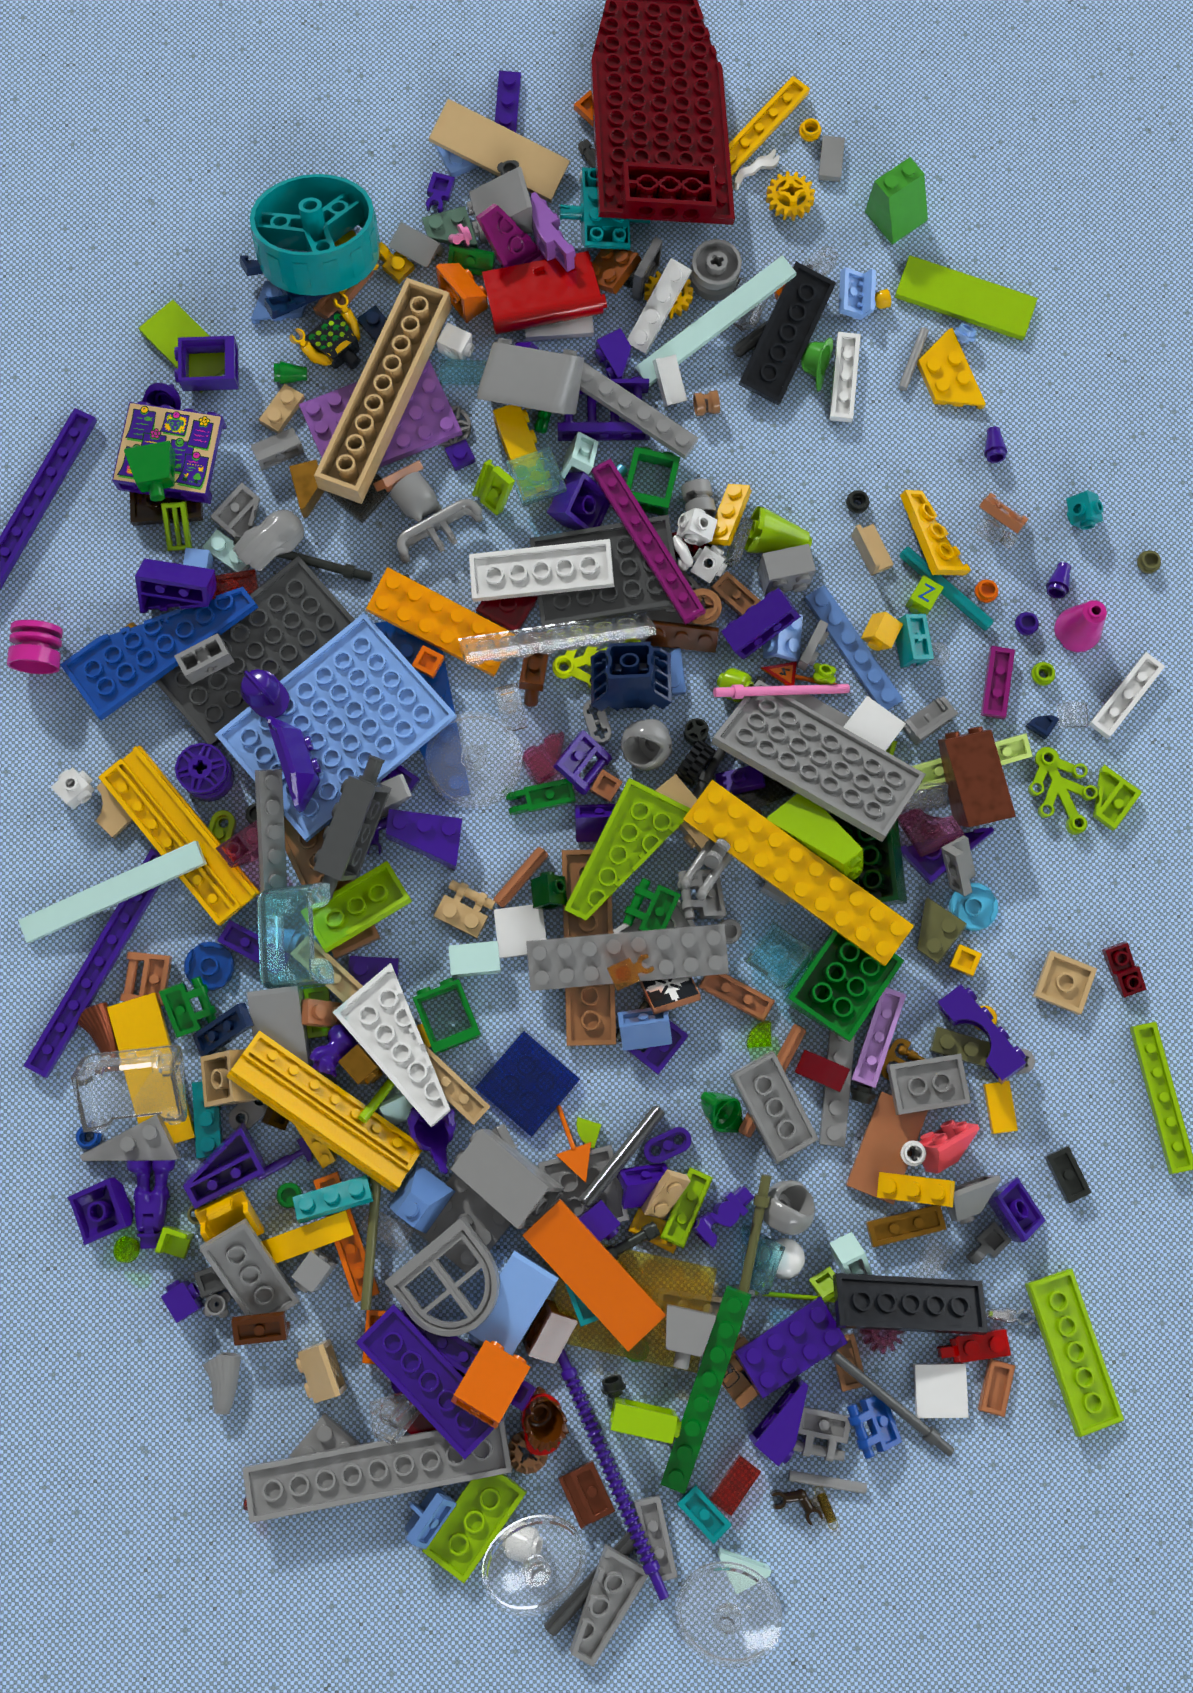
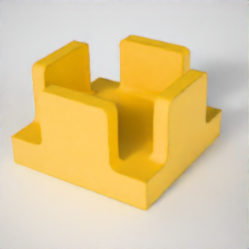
(225, 1213)

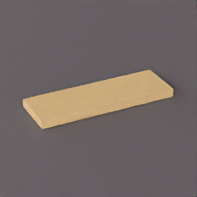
(490, 143)

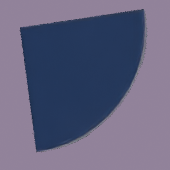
(1042, 725)

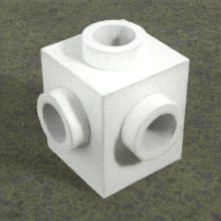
(696, 527)
(701, 566)
(73, 787)

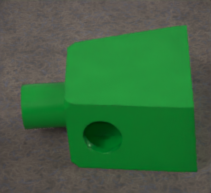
(153, 468)

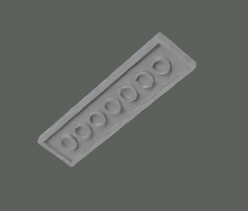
(585, 959)

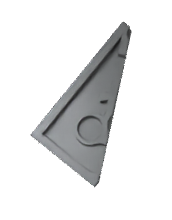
(142, 1142)

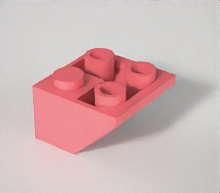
(947, 1144)

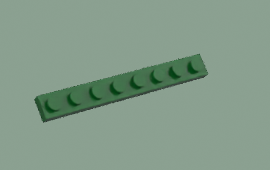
(706, 1389)

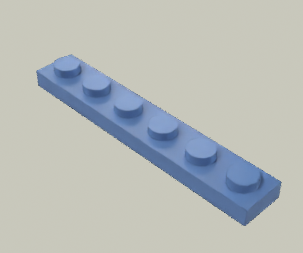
(853, 648)

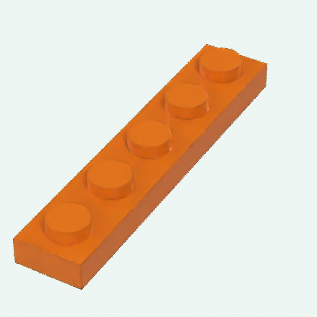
(350, 1249)

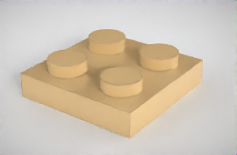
(1064, 982)

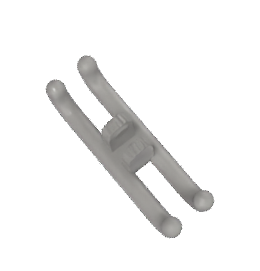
(436, 522)
(715, 857)

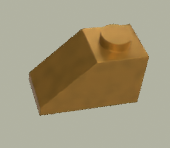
(306, 486)

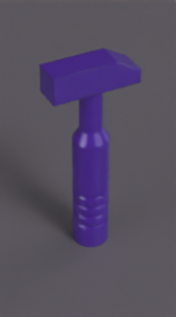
(287, 1159)

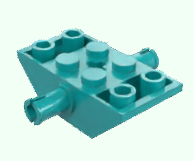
(595, 230)

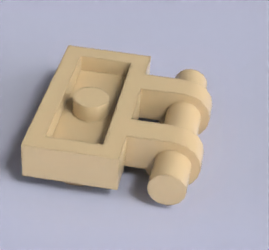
(460, 915)

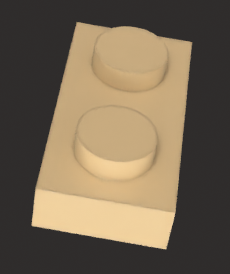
(281, 409)
(665, 1194)

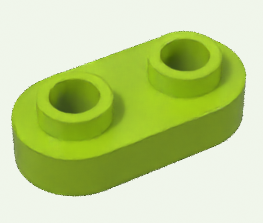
(220, 833)

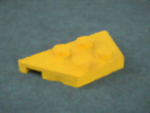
(949, 374)

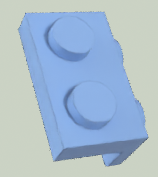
(857, 293)
(786, 643)

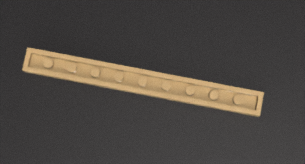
(456, 1091)

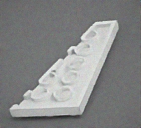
(388, 1033)

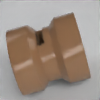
(706, 403)

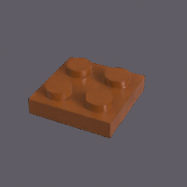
(614, 267)

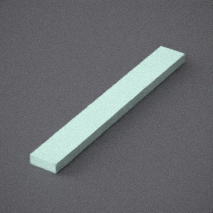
(720, 316)
(112, 892)

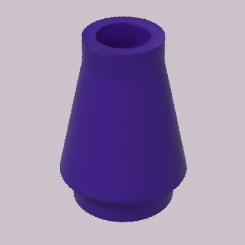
(995, 446)
(1060, 581)

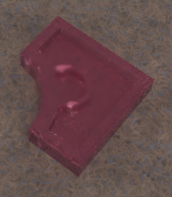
(929, 832)

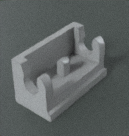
(929, 720)

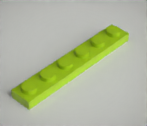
(1162, 1097)

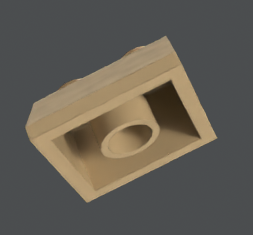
(321, 1371)

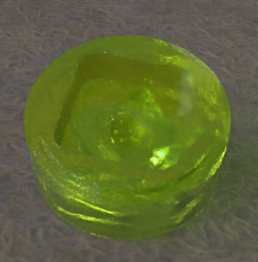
(126, 1249)

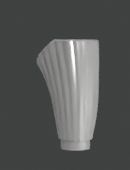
(223, 1375)

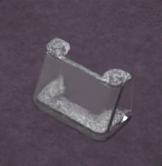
(130, 1086)

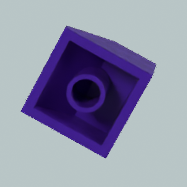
(581, 505)

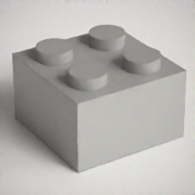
(786, 569)

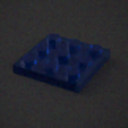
(527, 1083)

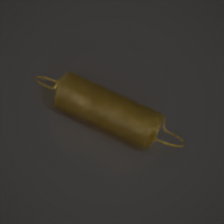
(826, 1508)

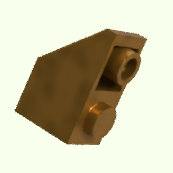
(361, 1066)

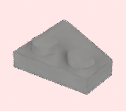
(237, 511)

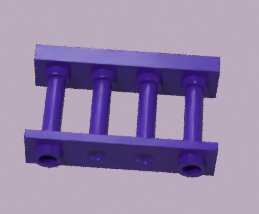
(606, 431)

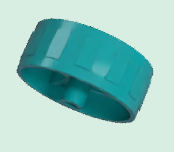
(310, 217)

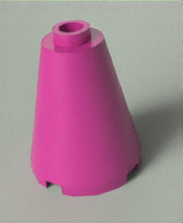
(1081, 626)

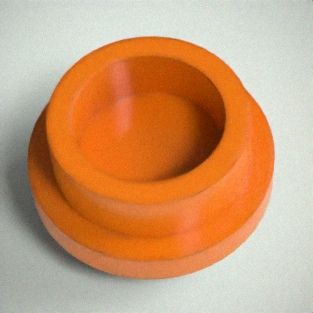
(986, 591)

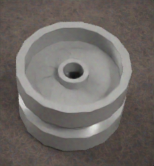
(715, 269)

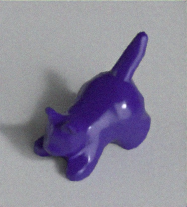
(327, 1056)

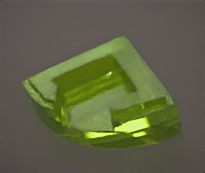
(760, 1035)

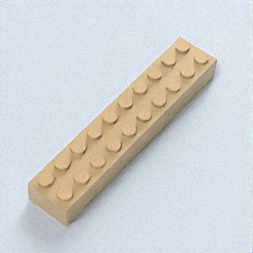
(383, 391)

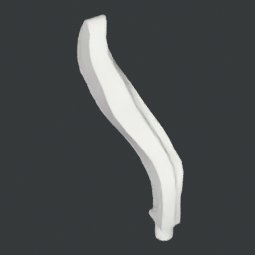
(762, 162)

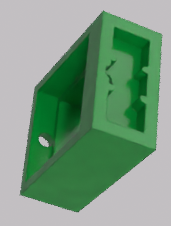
(650, 503)
(457, 1039)

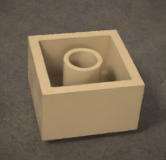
(217, 1088)

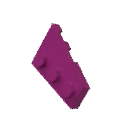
(506, 238)

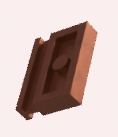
(586, 1494)

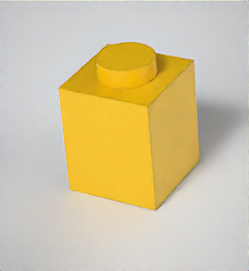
(881, 631)

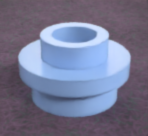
(965, 333)

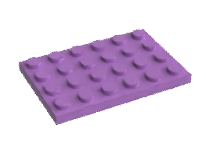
(423, 425)

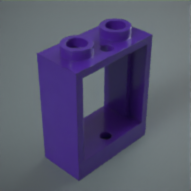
(208, 344)

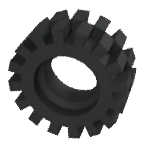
(695, 762)

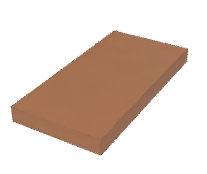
(882, 1145)

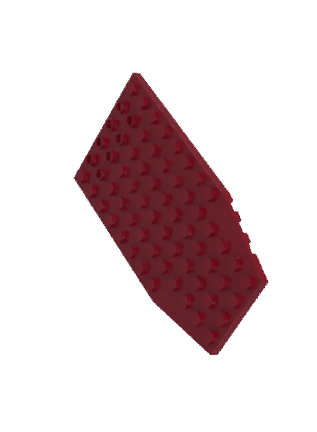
(659, 115)

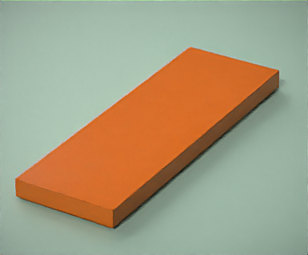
(594, 1275)

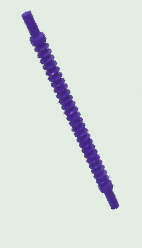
(650, 1565)

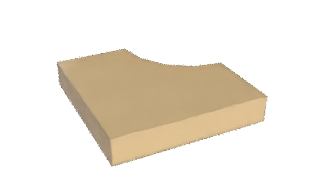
(112, 816)

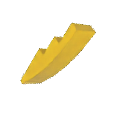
(309, 1237)

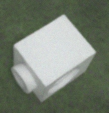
(455, 342)

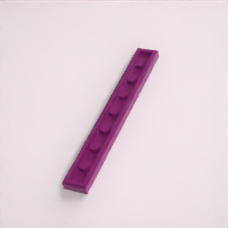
(648, 541)

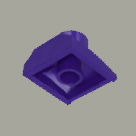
(101, 1210)

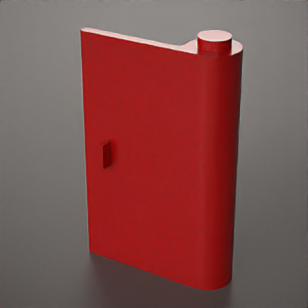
(542, 293)

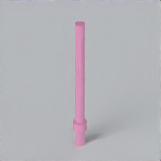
(740, 691)

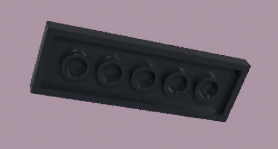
(787, 334)
(909, 1304)

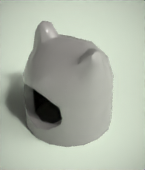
(415, 497)

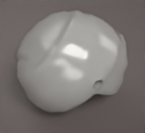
(646, 744)
(789, 1207)

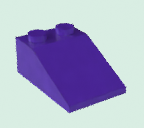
(779, 1428)

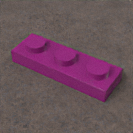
(997, 682)

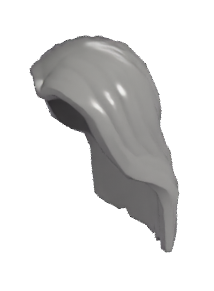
(273, 537)

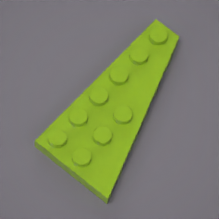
(632, 833)

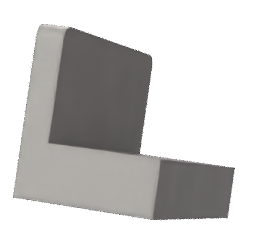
(415, 245)
(277, 449)
(959, 865)

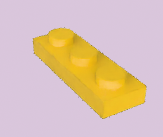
(730, 513)
(916, 1189)

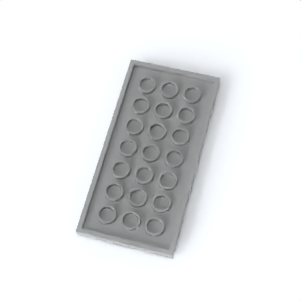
(820, 761)

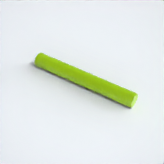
(376, 1101)

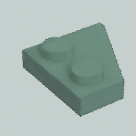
(445, 223)

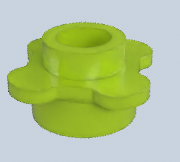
(824, 674)

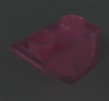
(541, 759)
(241, 847)

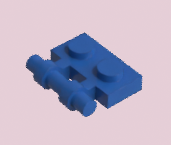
(880, 1422)

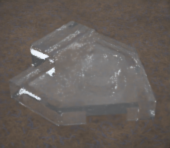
(392, 1417)

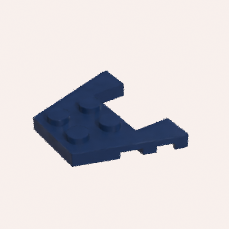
(277, 305)

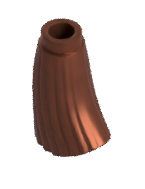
(97, 1023)

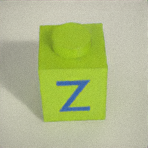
(924, 596)

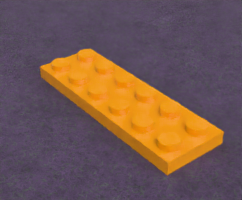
(429, 616)

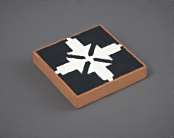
(669, 993)

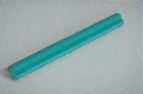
(949, 591)

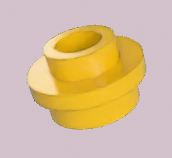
(812, 125)

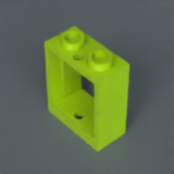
(644, 1420)

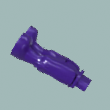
(150, 1204)

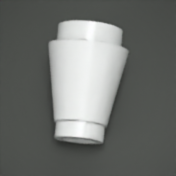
(918, 1153)

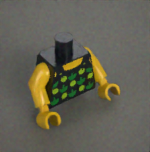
(333, 340)

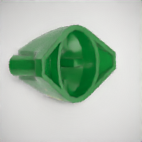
(722, 1111)

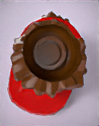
(543, 1423)

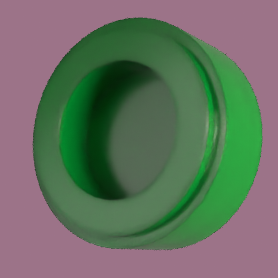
(286, 1193)

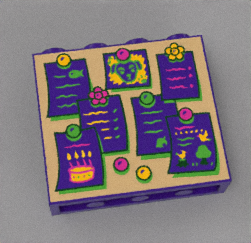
(193, 438)

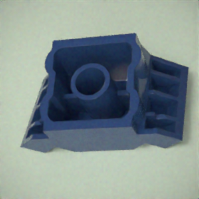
(631, 677)

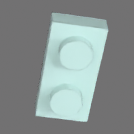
(222, 550)

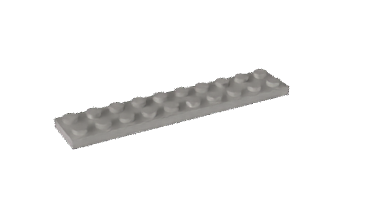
(368, 1473)

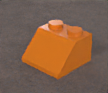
(465, 294)

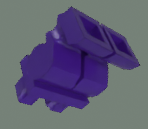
(724, 1214)

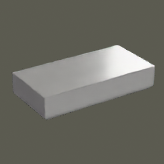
(831, 158)

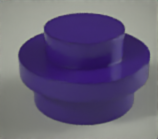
(1026, 623)

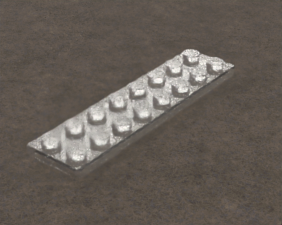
(554, 637)

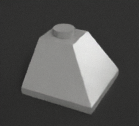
(972, 1197)

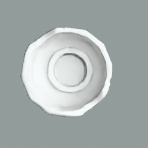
(792, 1259)

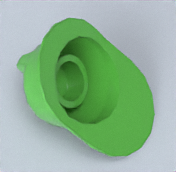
(816, 360)

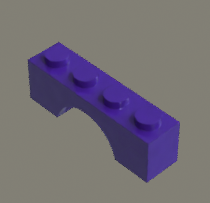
(962, 1008)

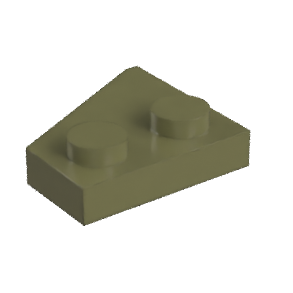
(938, 931)

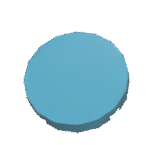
(976, 908)

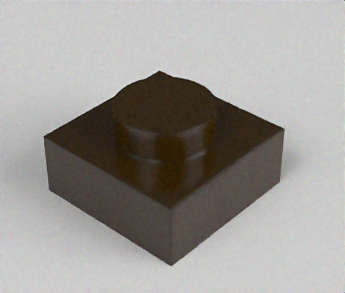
(275, 1119)

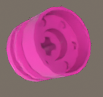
(34, 647)

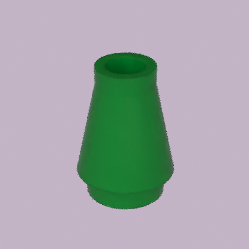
(289, 373)

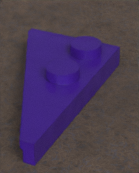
(933, 865)

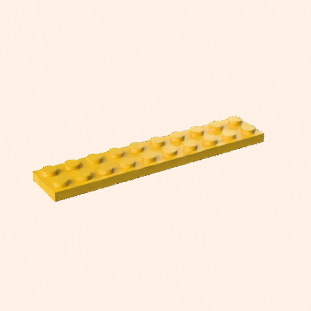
(799, 873)

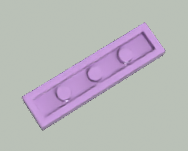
(878, 1038)

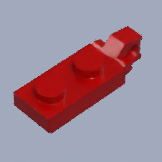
(976, 1347)

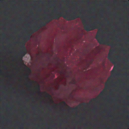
(881, 1342)

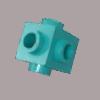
(1084, 510)

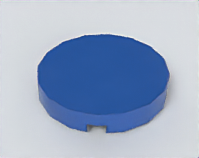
(210, 962)

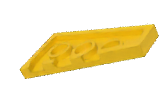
(938, 552)

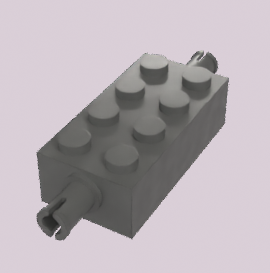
(352, 826)

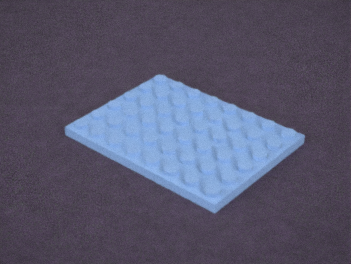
(353, 703)

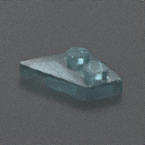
(766, 1262)

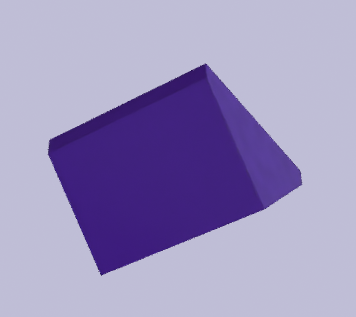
(1016, 1210)

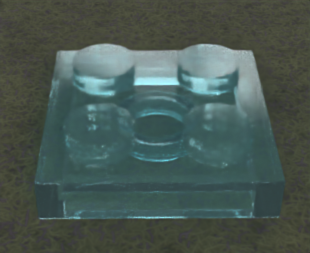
(536, 476)

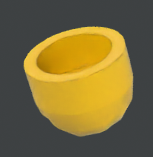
(883, 299)

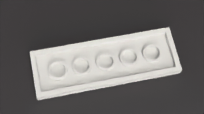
(541, 570)

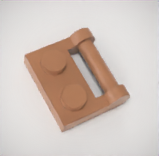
(1003, 513)
(154, 975)

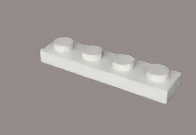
(659, 305)
(844, 377)
(1126, 695)

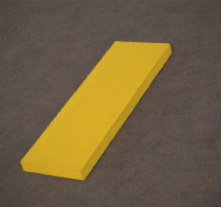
(142, 1025)

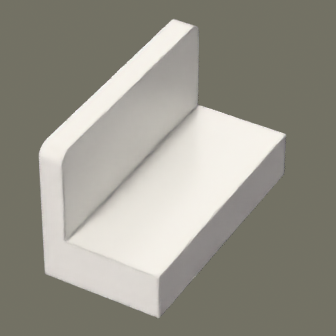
(669, 380)

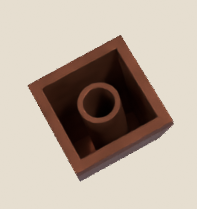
(975, 778)

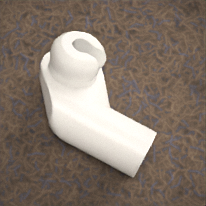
(683, 551)

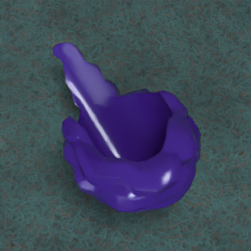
(433, 1139)

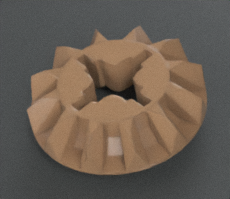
(710, 600)
(529, 1465)

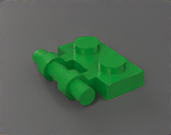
(659, 910)
(181, 1009)

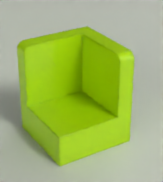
(174, 1241)

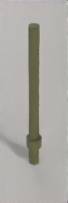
(761, 1202)
(370, 1251)

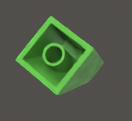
(898, 201)

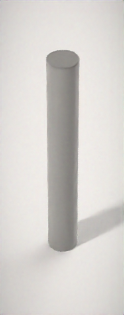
(913, 359)
(828, 1482)

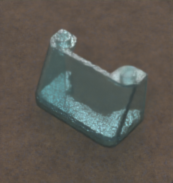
(288, 937)

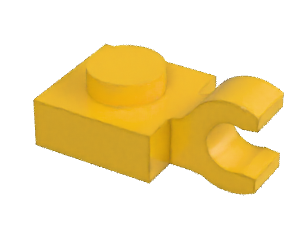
(395, 264)

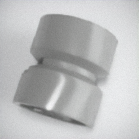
(698, 494)

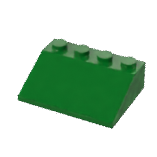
(841, 985)

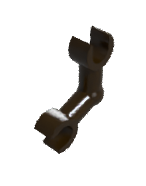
(794, 1496)

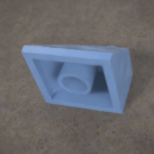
(421, 1199)

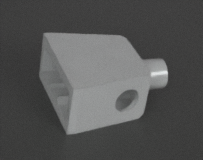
(687, 1333)

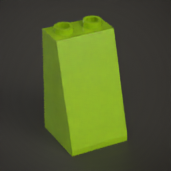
(820, 834)

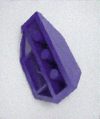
(296, 761)

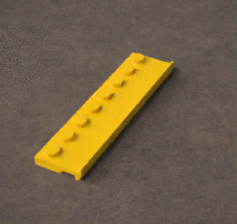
(172, 823)
(324, 1111)

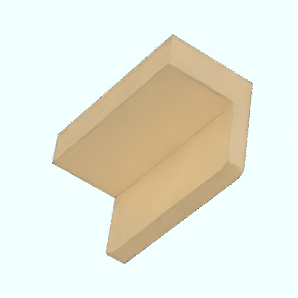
(871, 549)

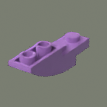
(548, 236)

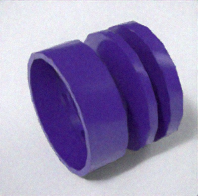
(214, 781)

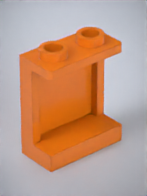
(491, 1383)

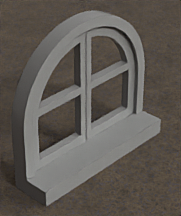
(429, 1257)

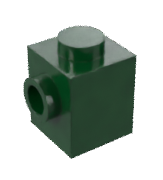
(548, 891)

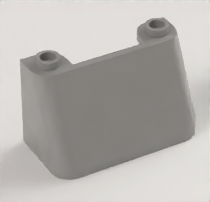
(532, 378)

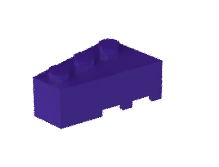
(173, 585)
(427, 834)
(225, 1168)

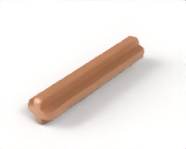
(521, 877)

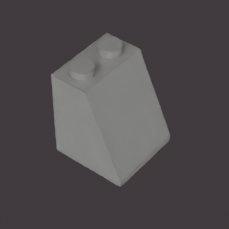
(507, 192)

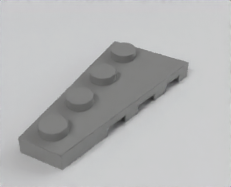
(608, 1600)

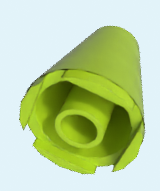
(774, 533)

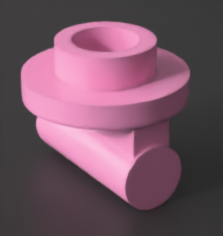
(463, 235)

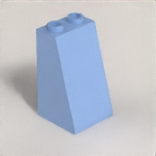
(521, 1295)

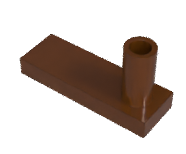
(533, 677)

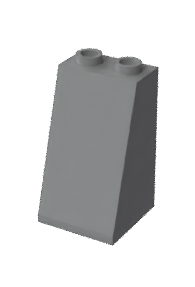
(279, 1017)
(506, 1179)

